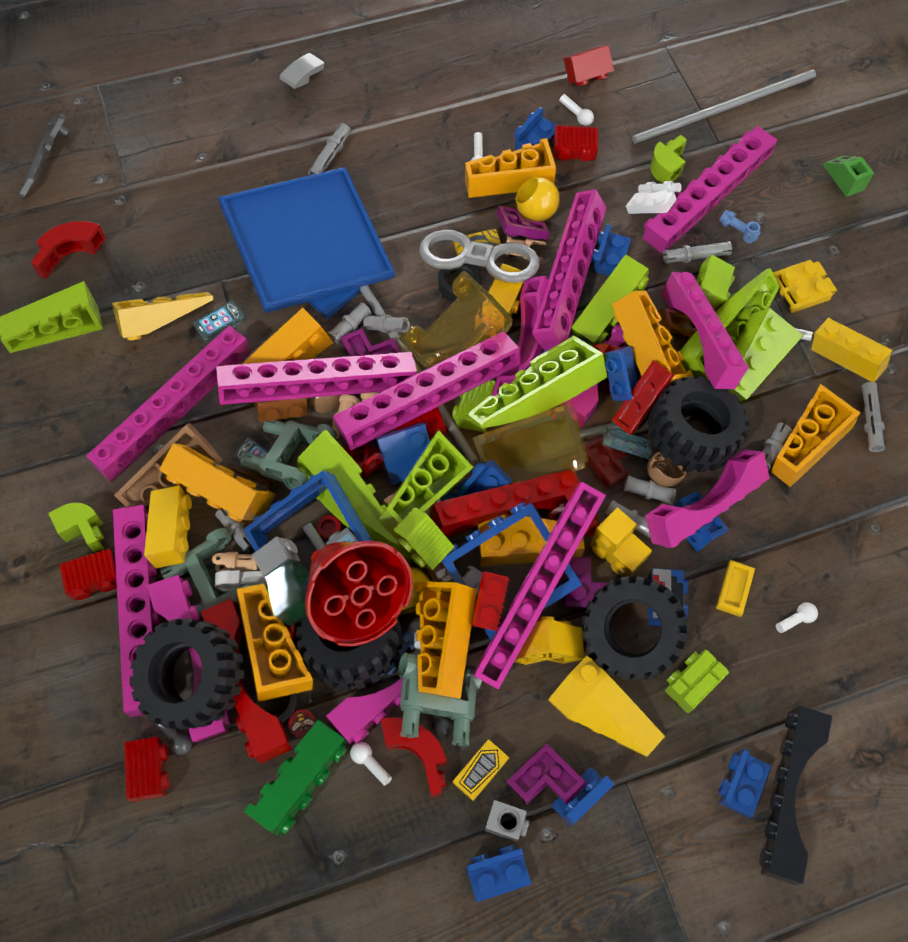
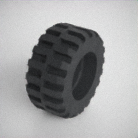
(685, 444)
(599, 638)
(352, 666)
(155, 667)

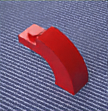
(63, 240)
(424, 746)

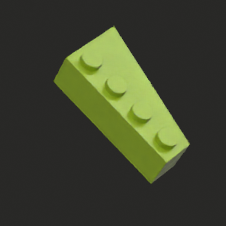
(598, 316)
(51, 319)
(762, 346)
(428, 481)

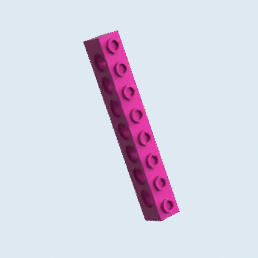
(709, 189)
(569, 270)
(312, 377)
(427, 390)
(167, 405)
(127, 522)
(538, 585)

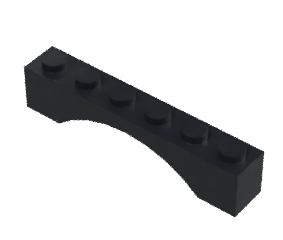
(785, 852)

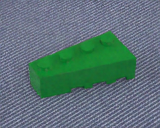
(298, 779)

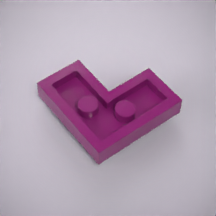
(515, 224)
(358, 345)
(579, 597)
(544, 770)

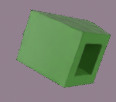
(849, 173)

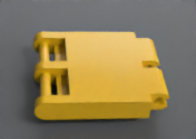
(805, 285)

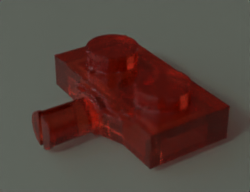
(606, 462)

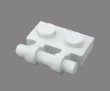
(653, 198)

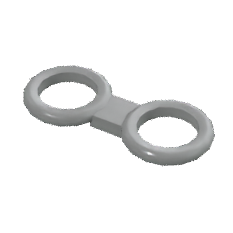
(480, 255)

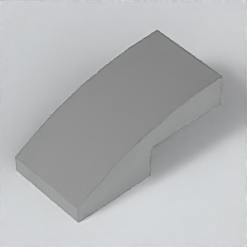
(299, 71)

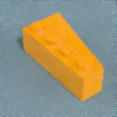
(509, 170)
(646, 336)
(296, 340)
(816, 432)
(215, 483)
(516, 544)
(443, 636)
(272, 654)

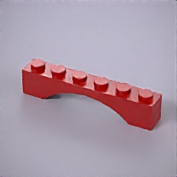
(467, 511)
(263, 730)

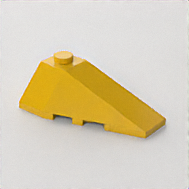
(140, 317)
(600, 704)

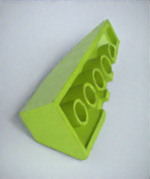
(734, 315)
(547, 383)
(329, 456)

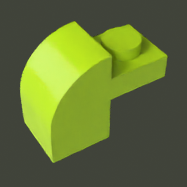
(666, 160)
(77, 520)

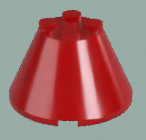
(356, 591)

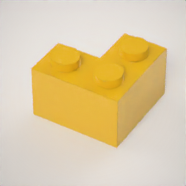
(619, 545)
(552, 642)

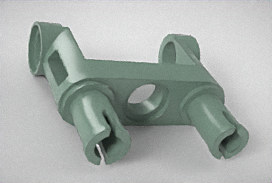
(274, 463)
(196, 568)
(415, 702)

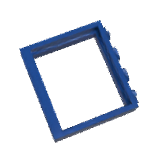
(296, 500)
(496, 526)

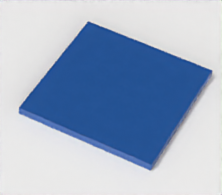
(305, 239)

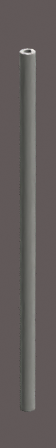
(723, 107)
(450, 424)

